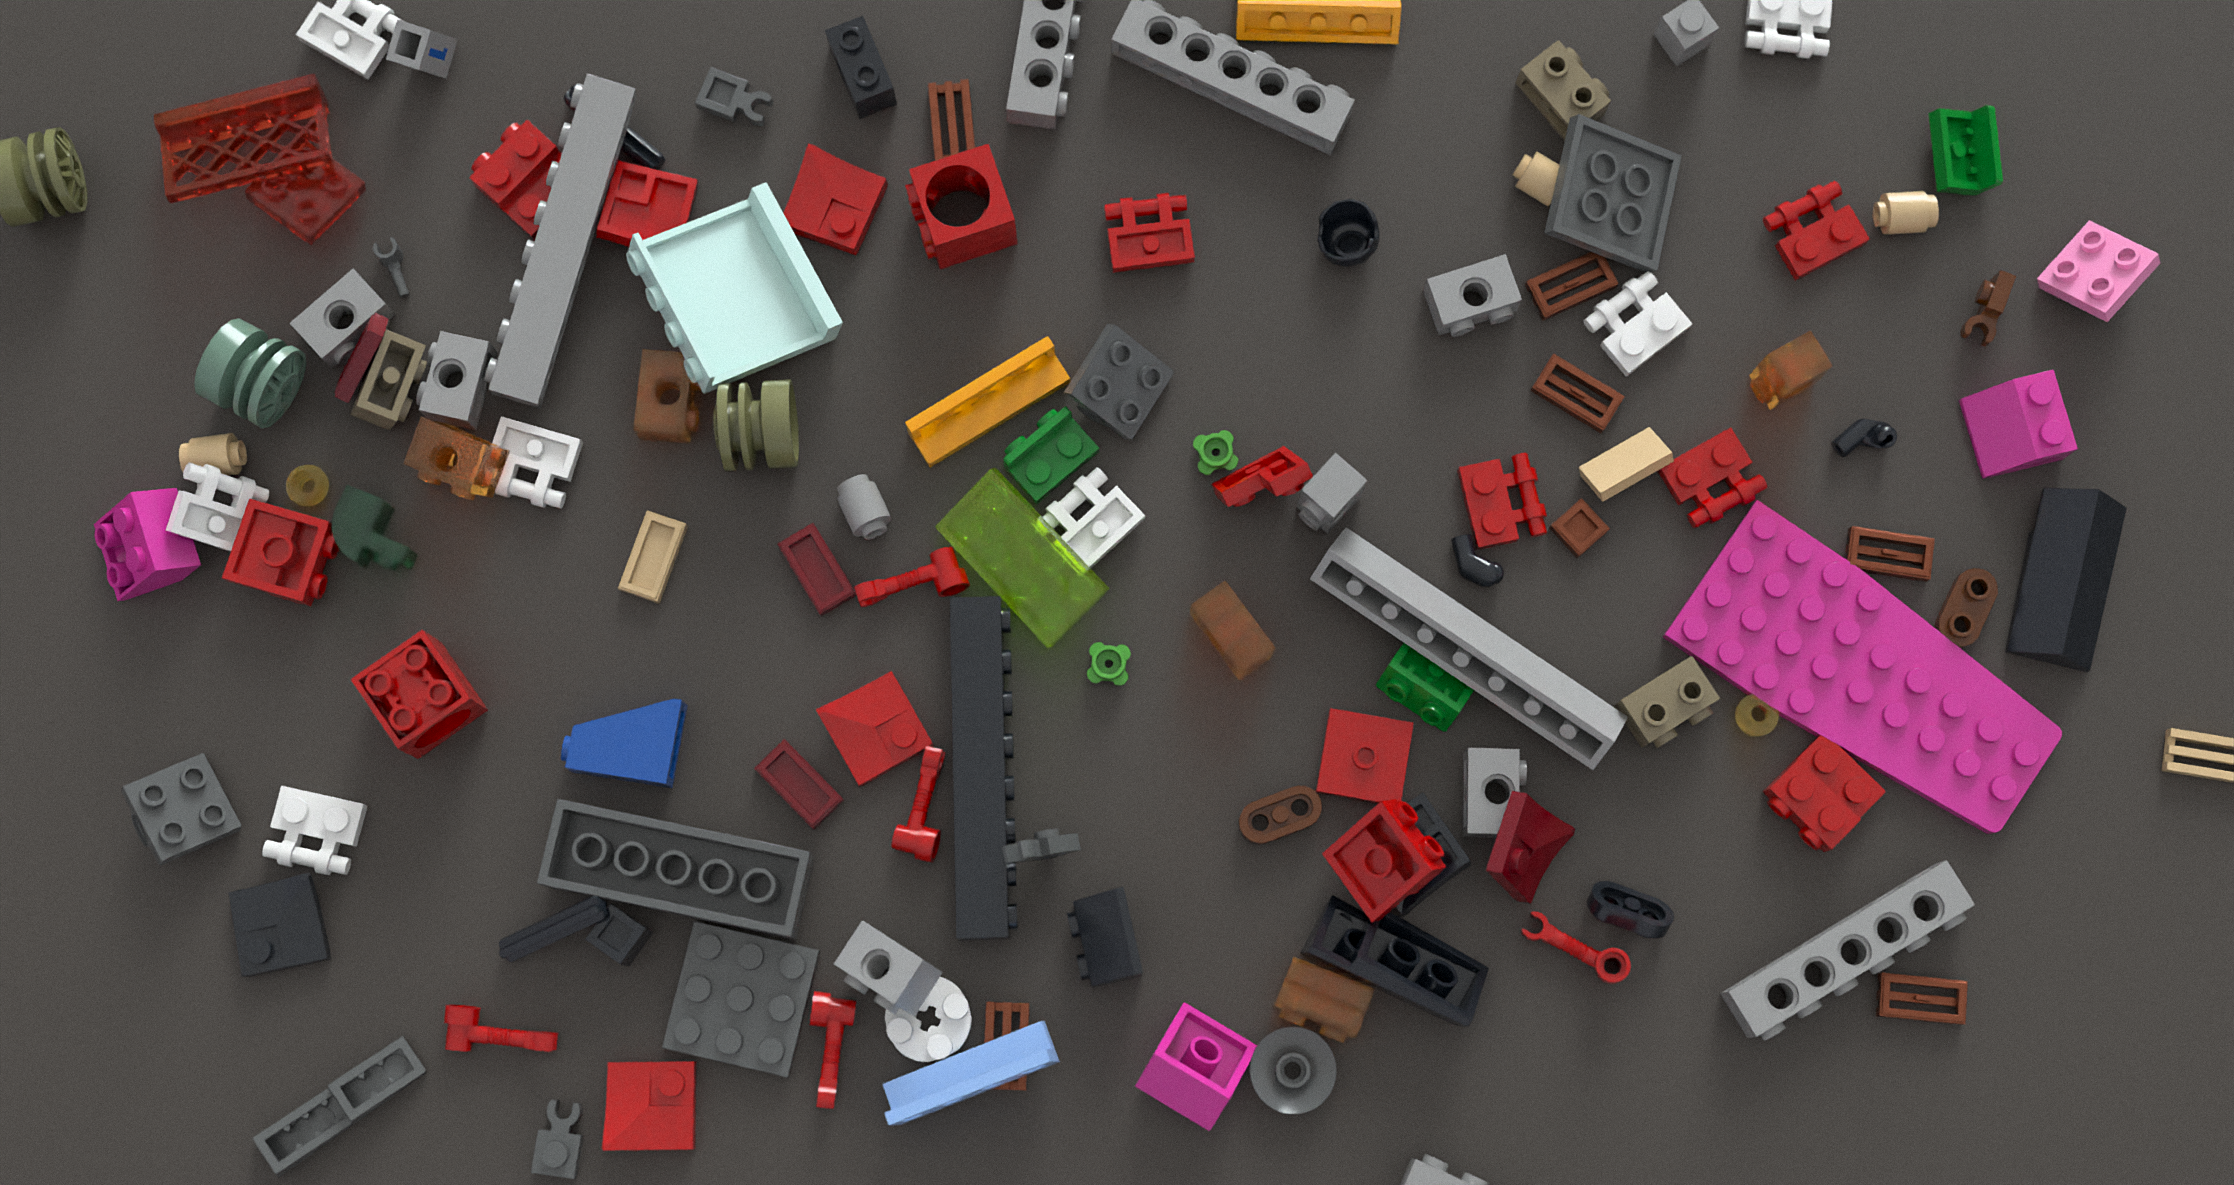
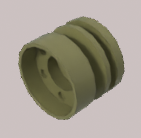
(40, 177)
(757, 425)

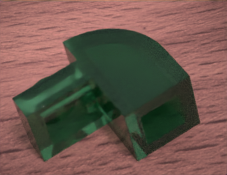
(359, 528)

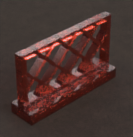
(238, 118)

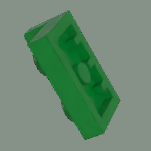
(1049, 454)
(1424, 688)

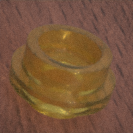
(299, 477)
(1748, 724)

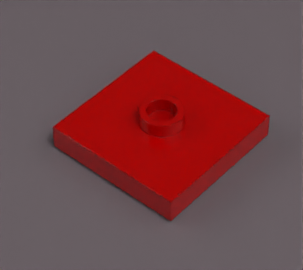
(1364, 756)

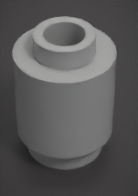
(863, 507)

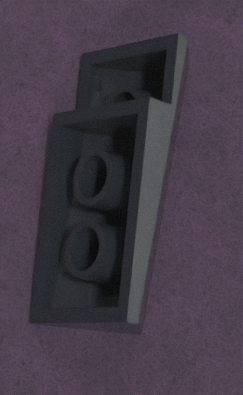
(2066, 577)
(1398, 961)

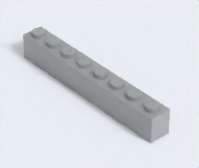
(562, 241)
(1469, 648)

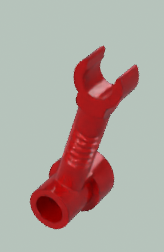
(943, 571)
(916, 837)
(1585, 953)
(833, 1015)
(465, 1029)

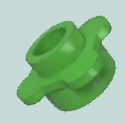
(1221, 441)
(1100, 654)

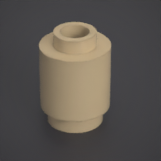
(1537, 177)
(1905, 212)
(217, 450)

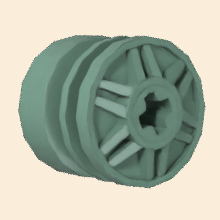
(250, 373)

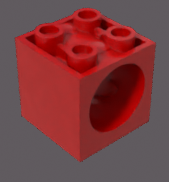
(964, 171)
(419, 694)

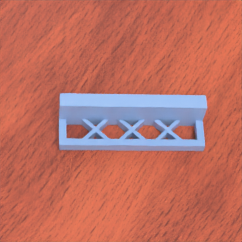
(969, 1073)

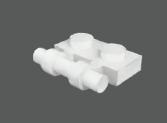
(1799, 15)
(345, 40)
(1645, 333)
(540, 451)
(208, 520)
(1102, 525)
(318, 817)

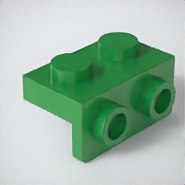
(1965, 150)

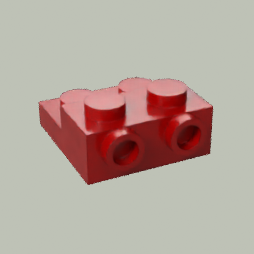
(517, 173)
(281, 553)
(1823, 794)
(1385, 858)

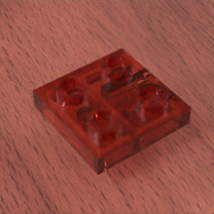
(307, 198)

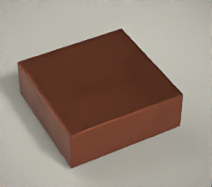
(1579, 528)

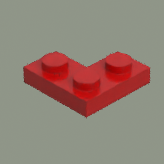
(1278, 472)

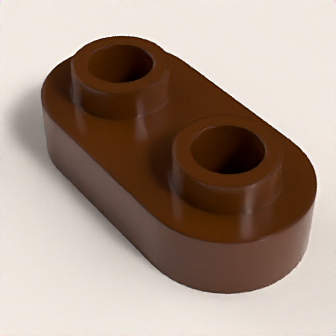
(1967, 606)
(1279, 814)

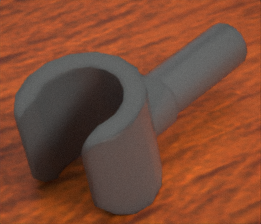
(392, 261)

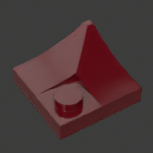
(1526, 846)

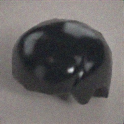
(1348, 232)

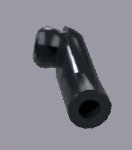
(1865, 433)
(1473, 566)

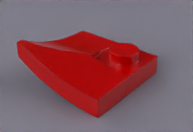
(833, 201)
(644, 203)
(875, 728)
(650, 1106)

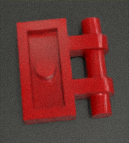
(1820, 242)
(1152, 243)
(1706, 466)
(1489, 504)

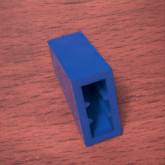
(629, 745)

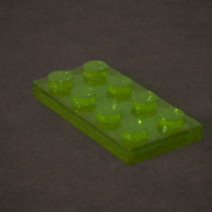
(1022, 557)

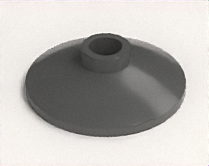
(1316, 1070)

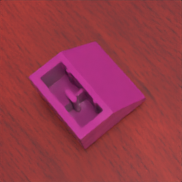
(138, 548)

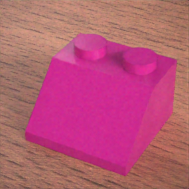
(2018, 424)
(1196, 1066)

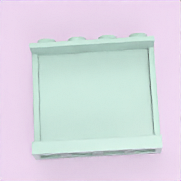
(735, 290)

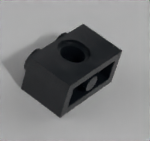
(861, 67)

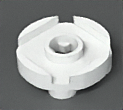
(938, 1041)

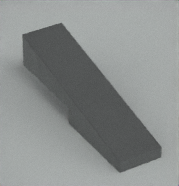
(339, 1106)

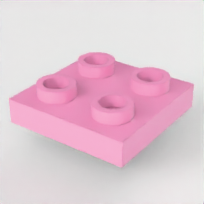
(2098, 271)

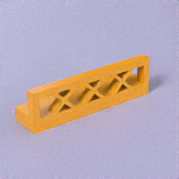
(1319, 21)
(987, 402)

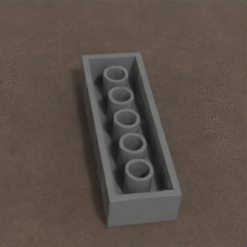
(676, 869)

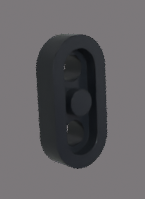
(1630, 909)

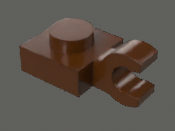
(1992, 299)

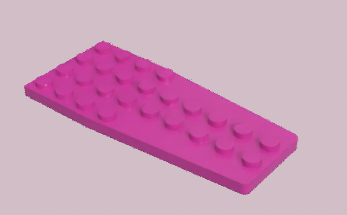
(1862, 670)

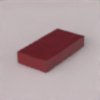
(361, 357)
(817, 569)
(799, 784)

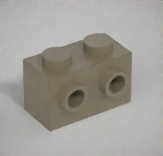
(1562, 87)
(388, 380)
(1667, 702)

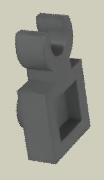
(728, 95)
(1047, 845)
(559, 1149)

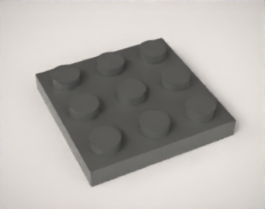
(1613, 194)
(741, 999)

